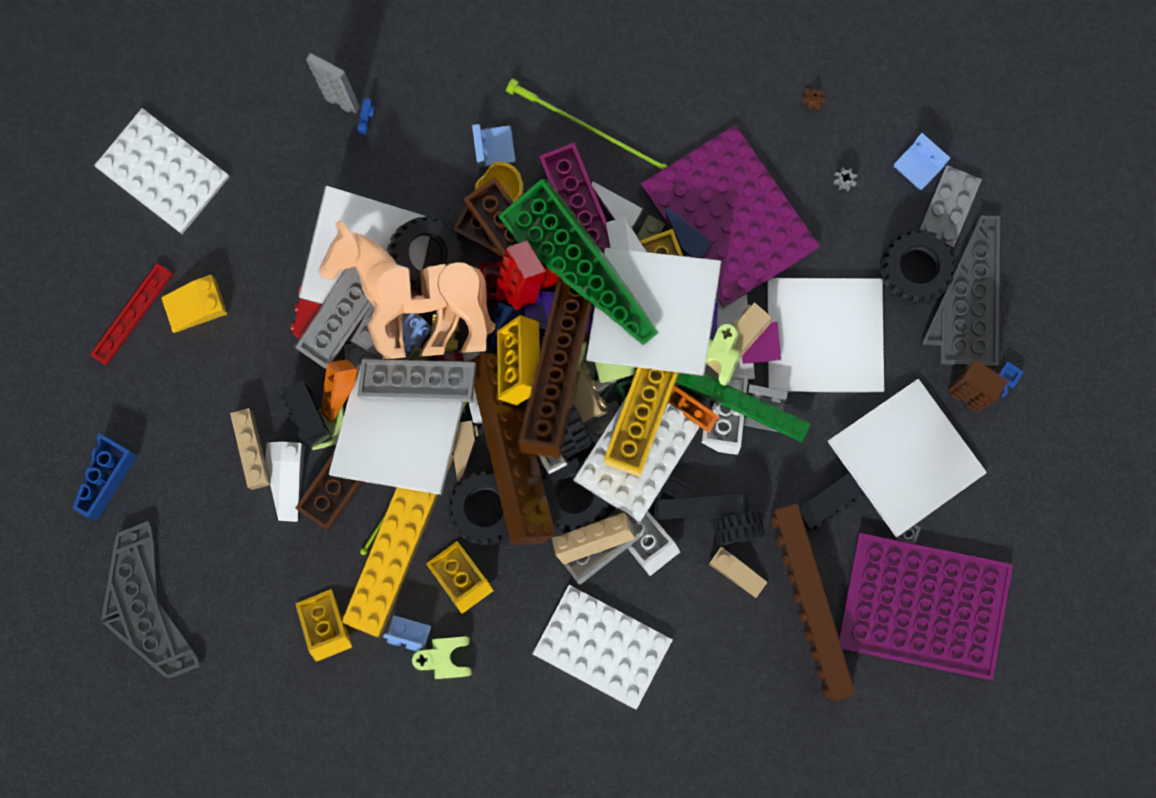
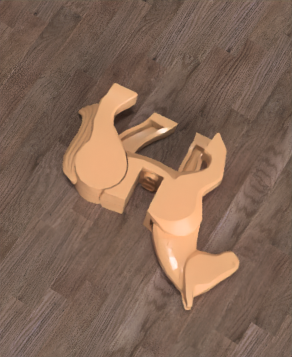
(449, 289)

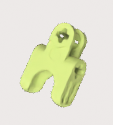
(723, 351)
(440, 658)

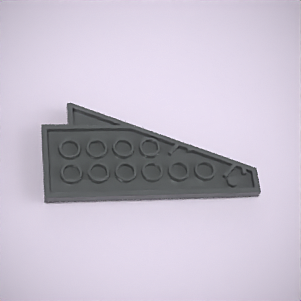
(969, 311)

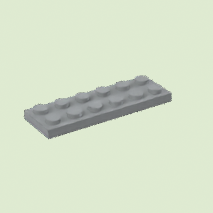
(333, 84)
(335, 320)
(417, 380)

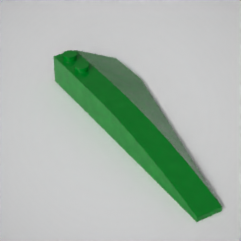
(574, 256)

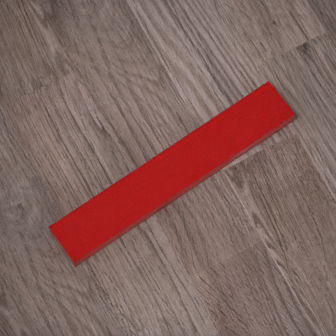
(131, 314)

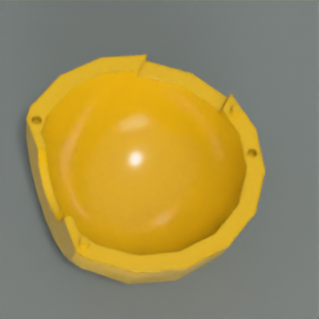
(507, 176)

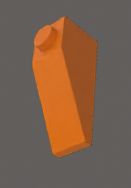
(338, 384)
(693, 409)

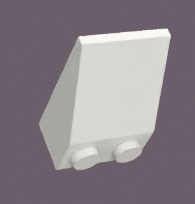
(654, 546)

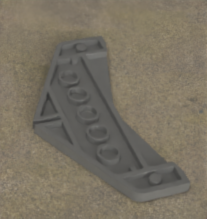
(133, 596)

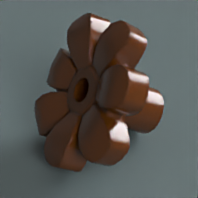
(813, 98)

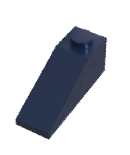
(689, 240)
(502, 315)

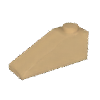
(464, 447)
(737, 572)

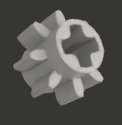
(845, 173)

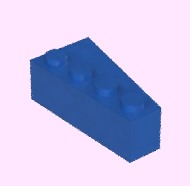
(103, 476)

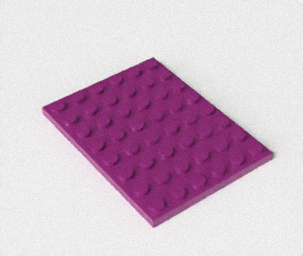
(737, 208)
(925, 606)

